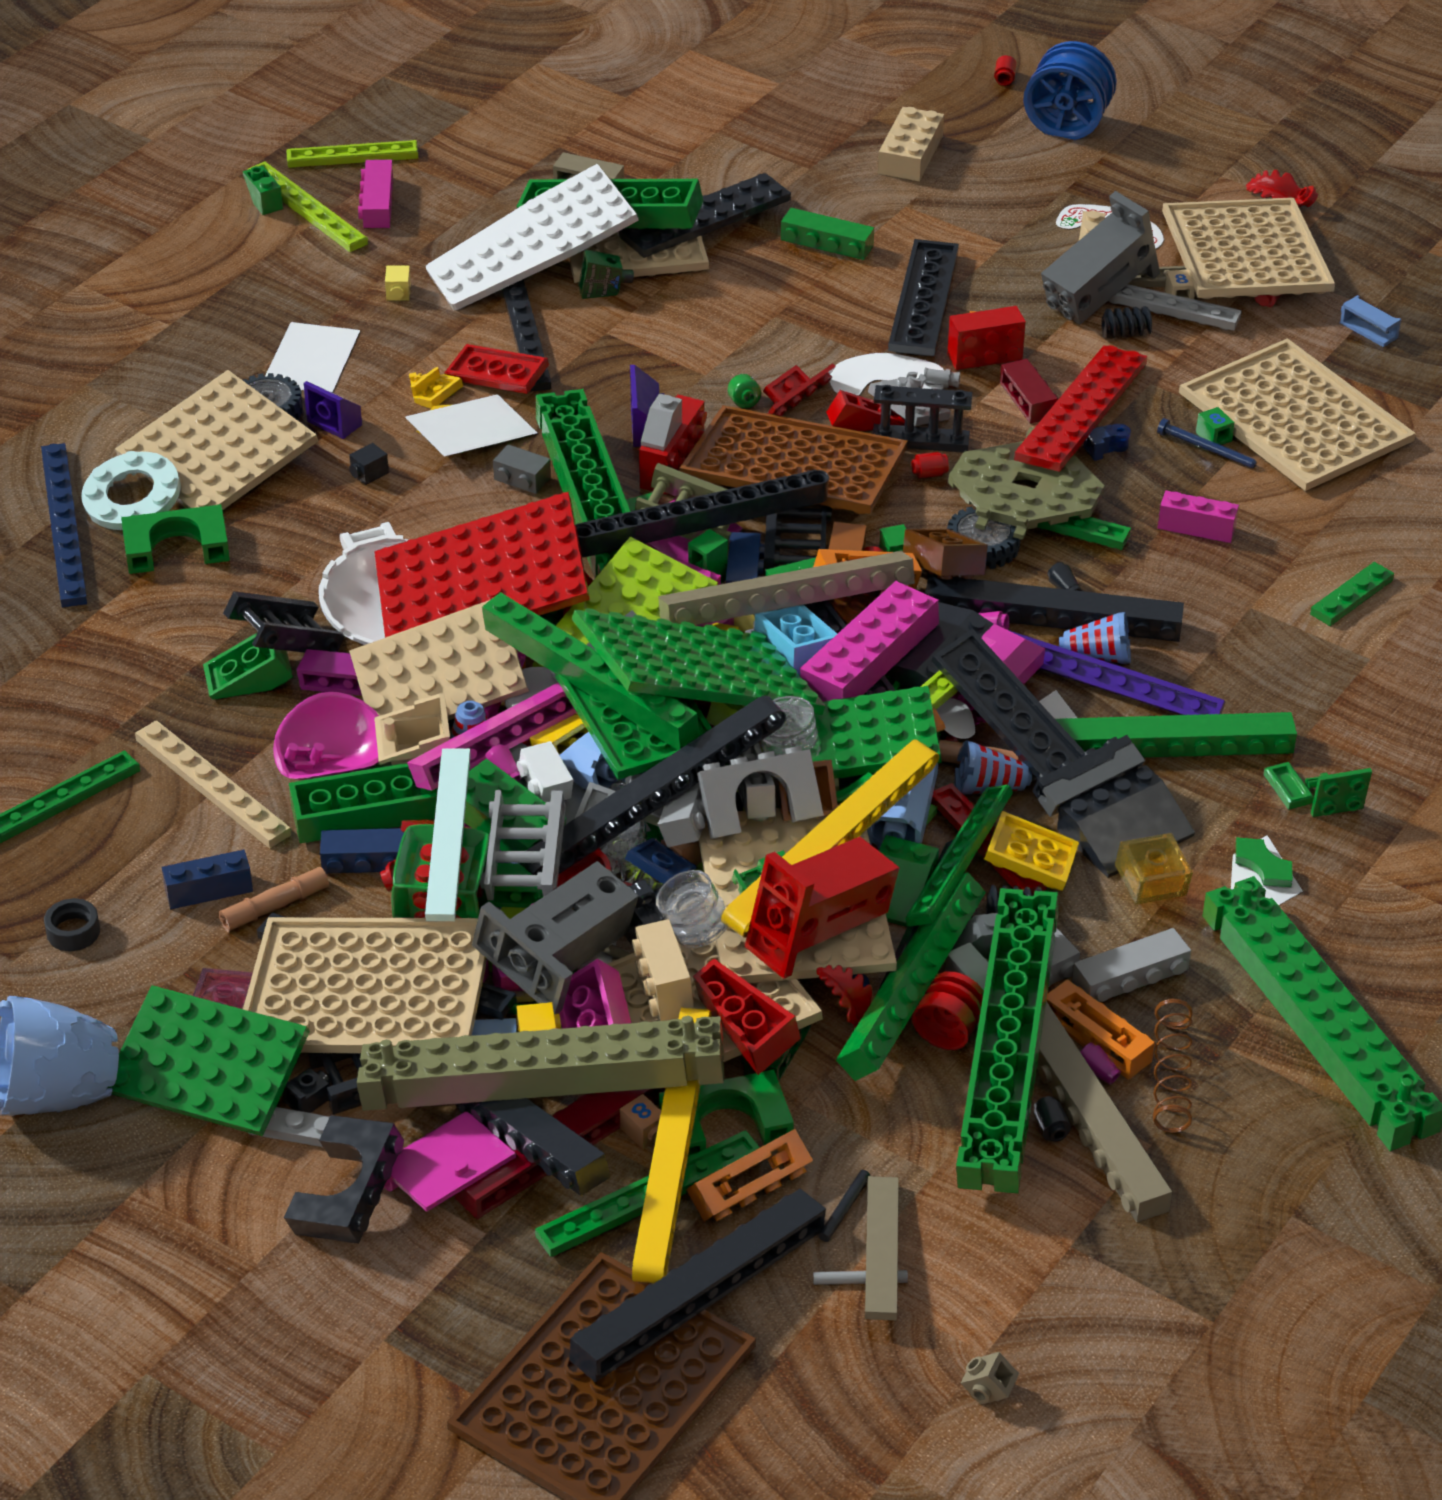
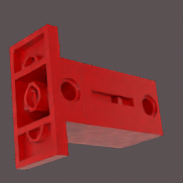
(817, 900)

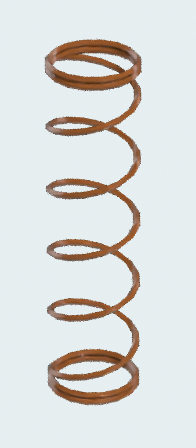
(1172, 1025)

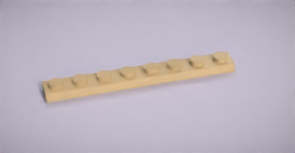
(213, 784)

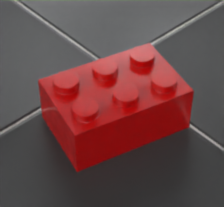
(986, 337)

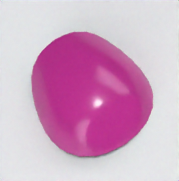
(326, 737)

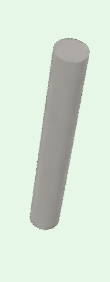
(850, 1277)

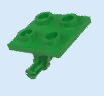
(1339, 791)

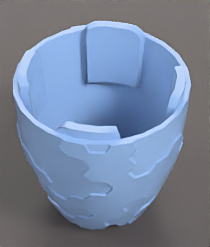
(52, 1057)

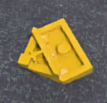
(433, 388)

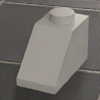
(662, 422)

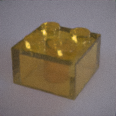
(1153, 868)

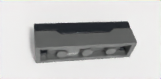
(1086, 773)

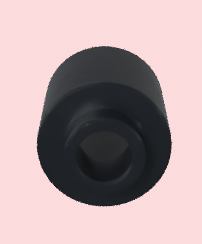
(1051, 1119)

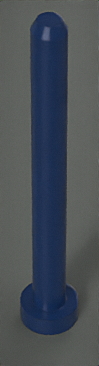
(1165, 427)

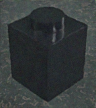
(368, 463)

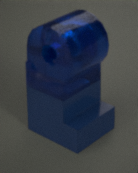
(1107, 439)

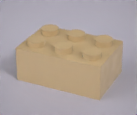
(663, 970)

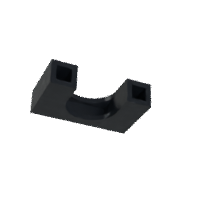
(348, 1213)

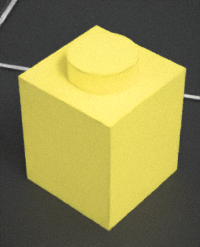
(397, 283)

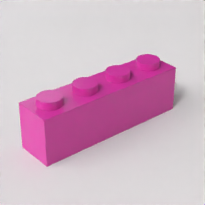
(376, 194)

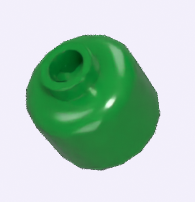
(744, 391)

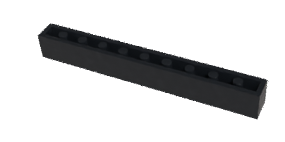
(1059, 606)
(696, 1285)

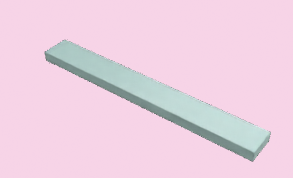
(448, 835)

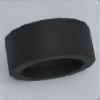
(74, 939)

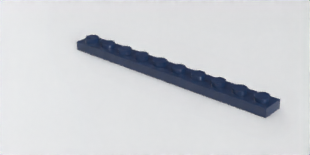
(63, 525)

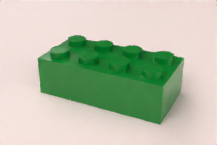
(481, 789)

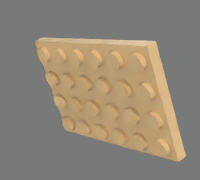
(436, 658)

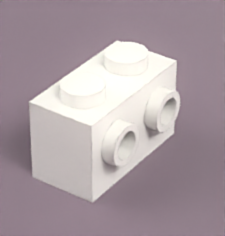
(544, 771)

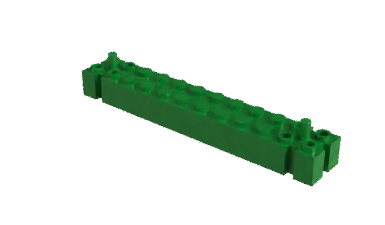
(580, 461)
(1323, 1014)
(1008, 1042)

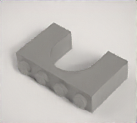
(792, 770)
(972, 964)

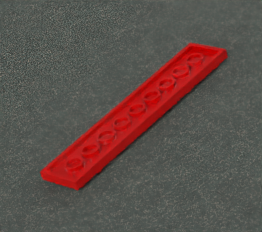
(1080, 408)

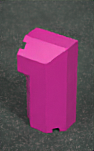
(1016, 652)

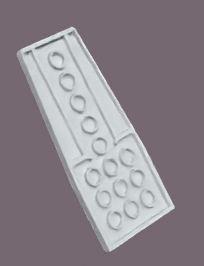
(533, 238)

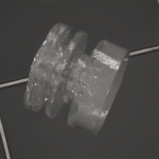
(797, 730)
(692, 908)

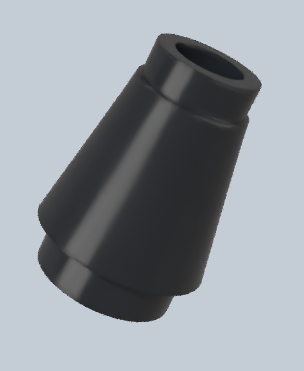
(1063, 577)

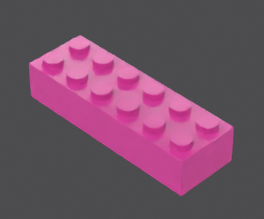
(871, 643)

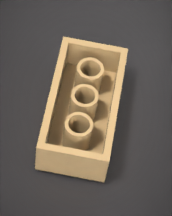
(910, 143)

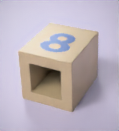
(1179, 284)

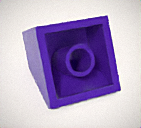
(331, 411)

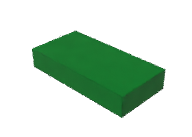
(1288, 785)

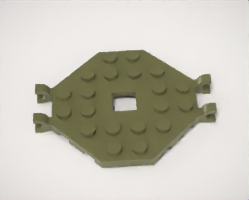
(988, 481)

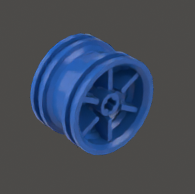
(1061, 102)

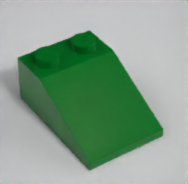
(246, 670)
(915, 869)

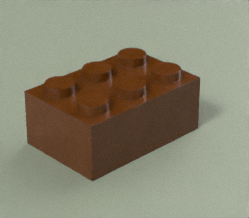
(946, 552)

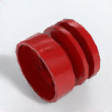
(949, 1010)

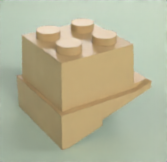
(412, 730)

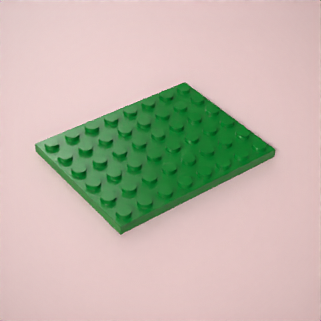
(692, 660)

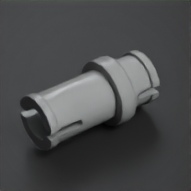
(942, 377)

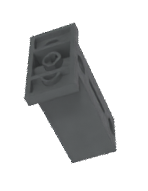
(1102, 261)
(557, 932)

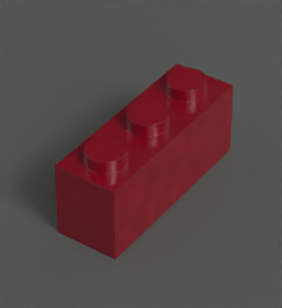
(1027, 389)

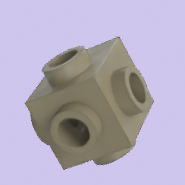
(989, 1378)

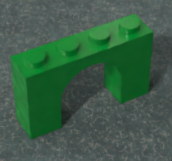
(200, 523)
(751, 1094)

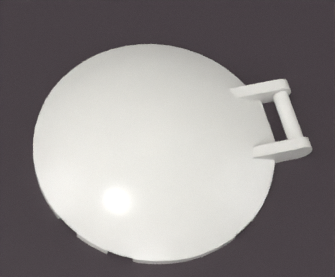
(351, 587)

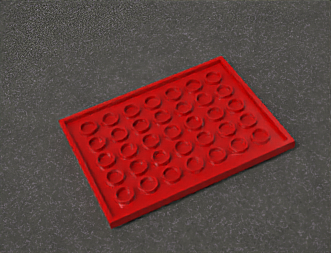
(521, 552)

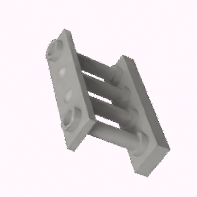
(548, 857)

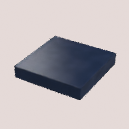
(658, 860)

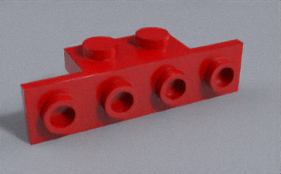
(792, 386)

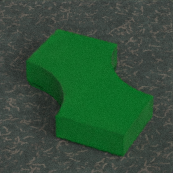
(1270, 868)

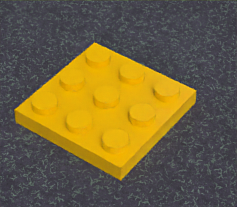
(1031, 851)

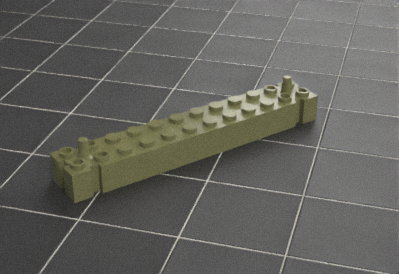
(541, 1063)

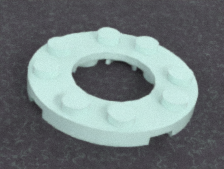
(161, 498)

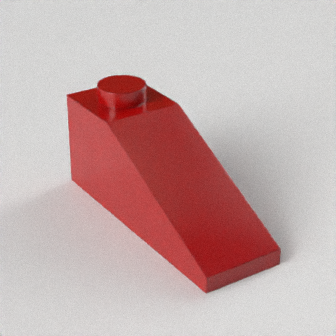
(857, 413)

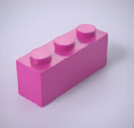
(1198, 516)

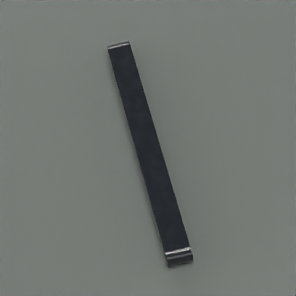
(703, 512)
(664, 782)

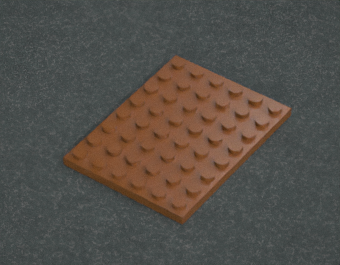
(758, 447)

